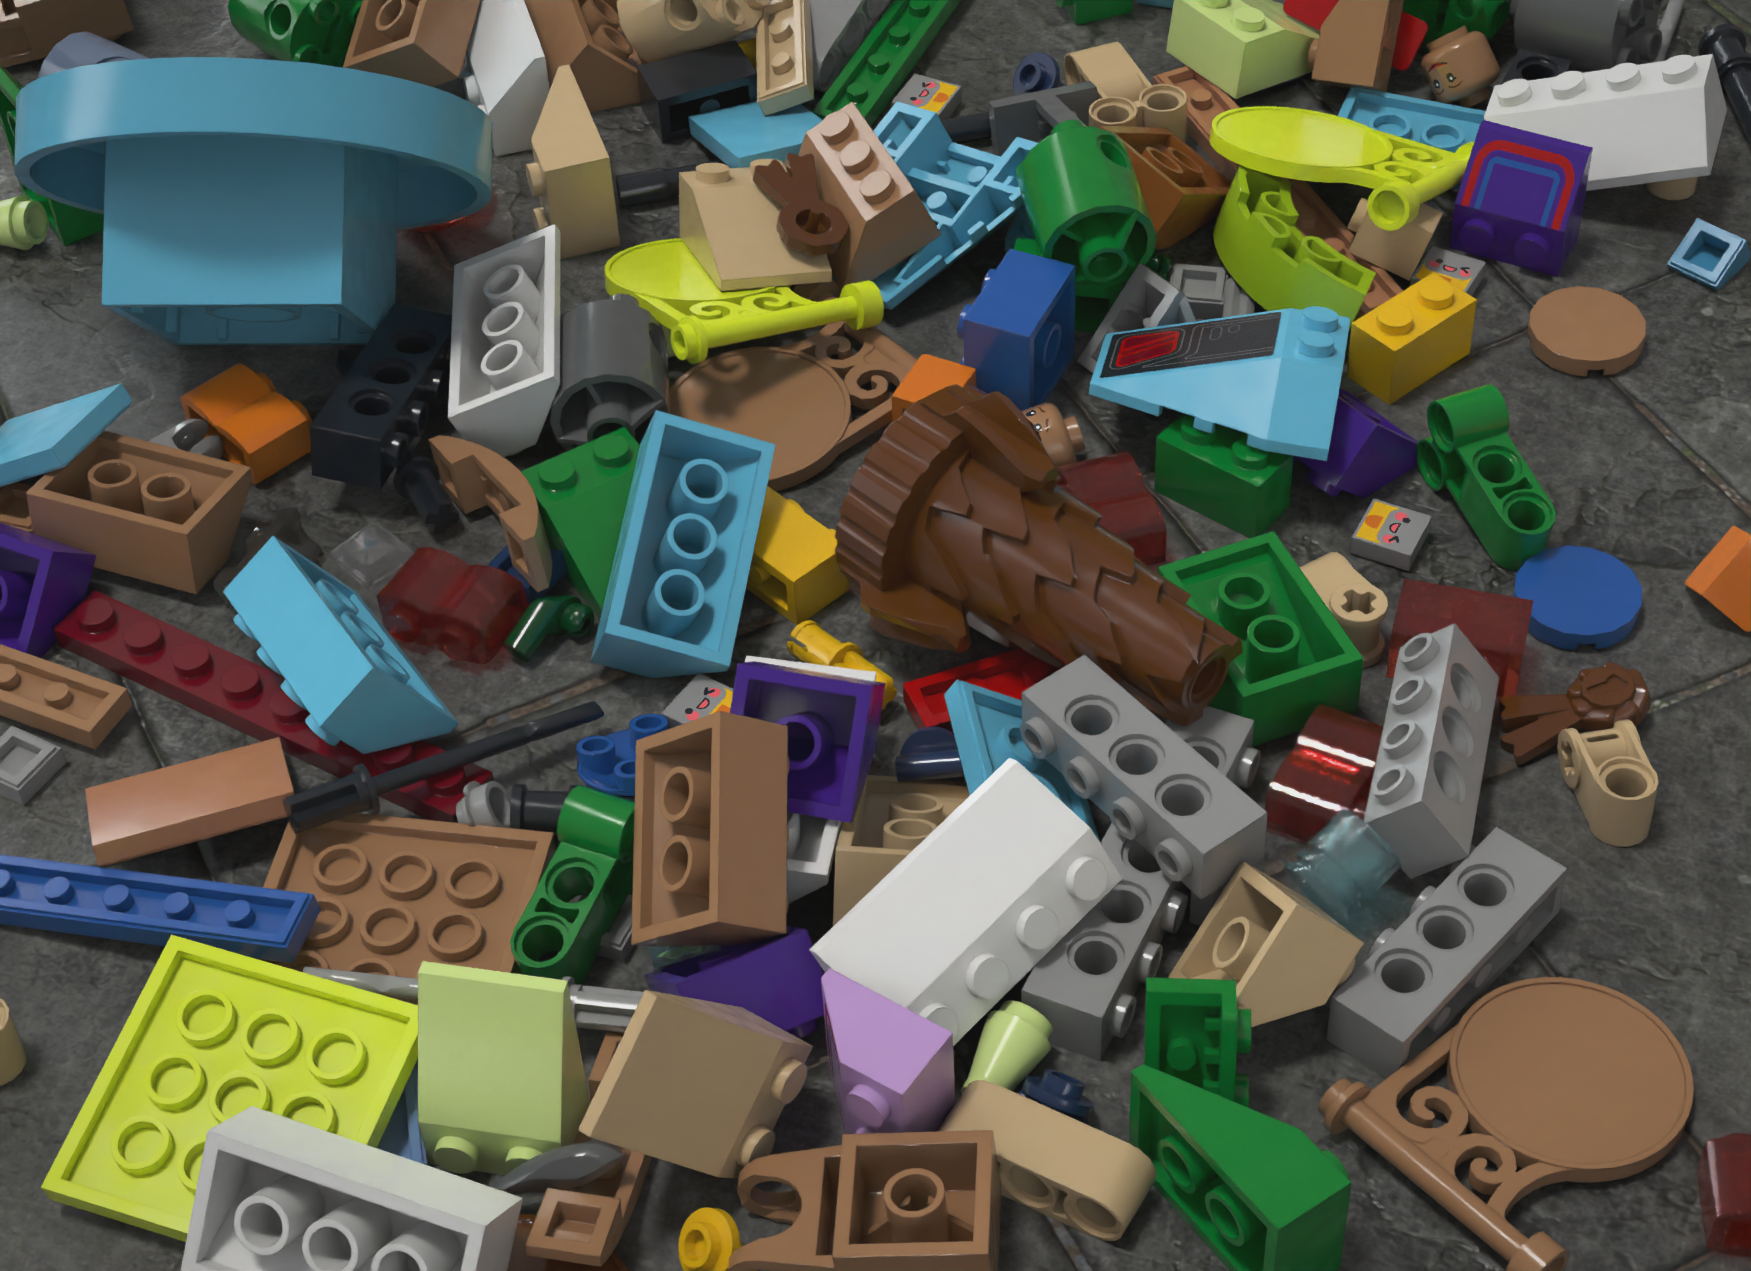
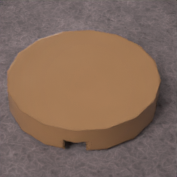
(1586, 330)

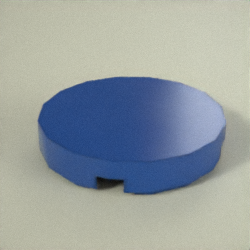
(1579, 597)

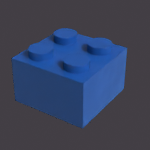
(1021, 328)

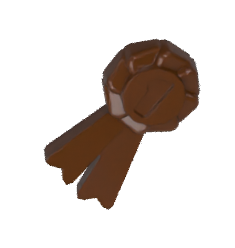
(804, 220)
(1592, 702)

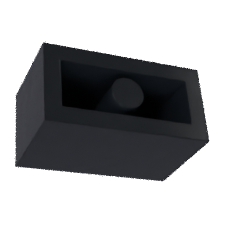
(694, 85)

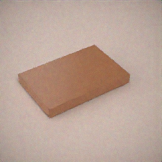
(188, 802)

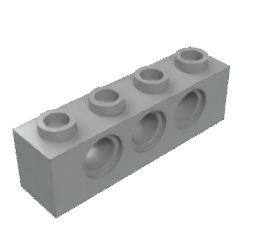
(1433, 751)
(1143, 776)
(1445, 953)

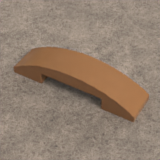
(482, 477)
(590, 1219)

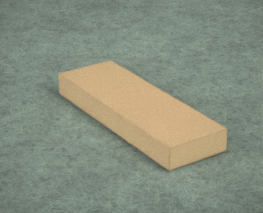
(784, 55)

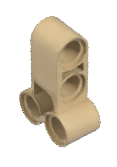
(1125, 92)

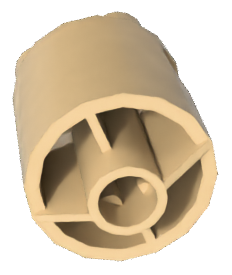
(681, 26)

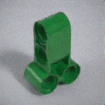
(1486, 474)
(591, 860)

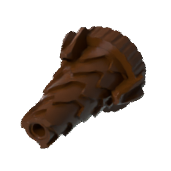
(968, 527)

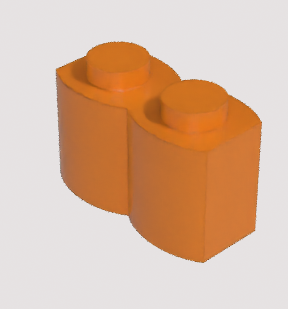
(253, 420)

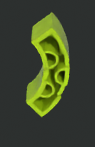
(1272, 257)

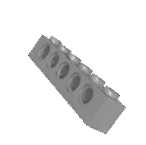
(1096, 968)

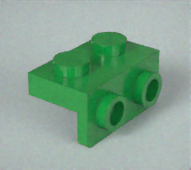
(1197, 1032)

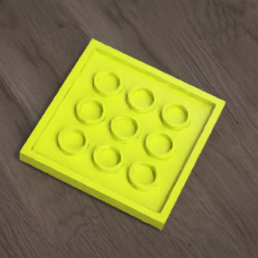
(209, 1044)

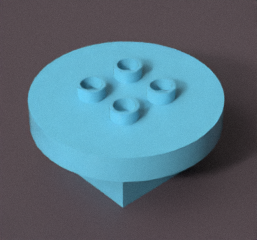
(251, 188)

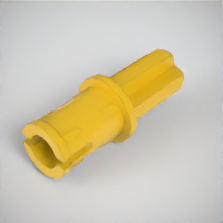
(826, 650)

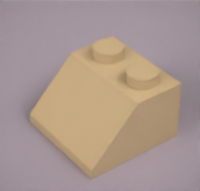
(1273, 946)

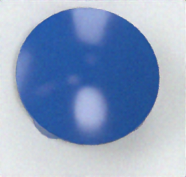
(610, 760)

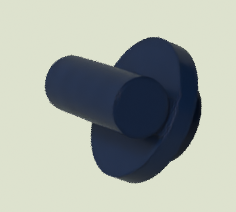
(1036, 74)
(928, 756)
(1059, 1093)

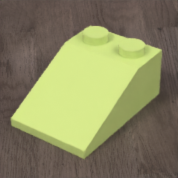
(1240, 43)
(496, 1068)

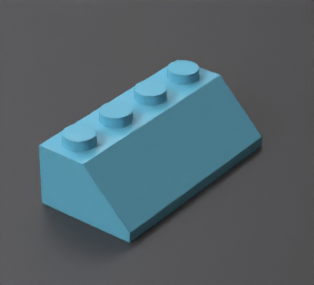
(683, 550)
(333, 654)

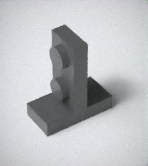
(1037, 113)

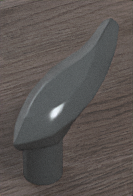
(562, 1168)

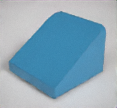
(1710, 255)

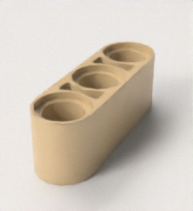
(1057, 1160)

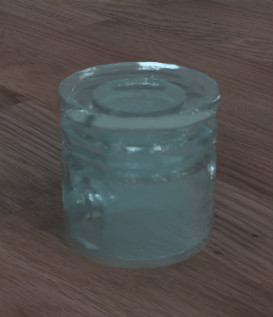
(1343, 866)

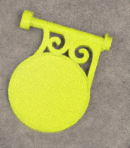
(1340, 150)
(701, 317)

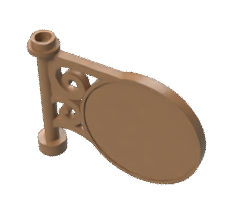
(796, 397)
(1547, 1082)

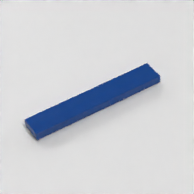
(154, 907)

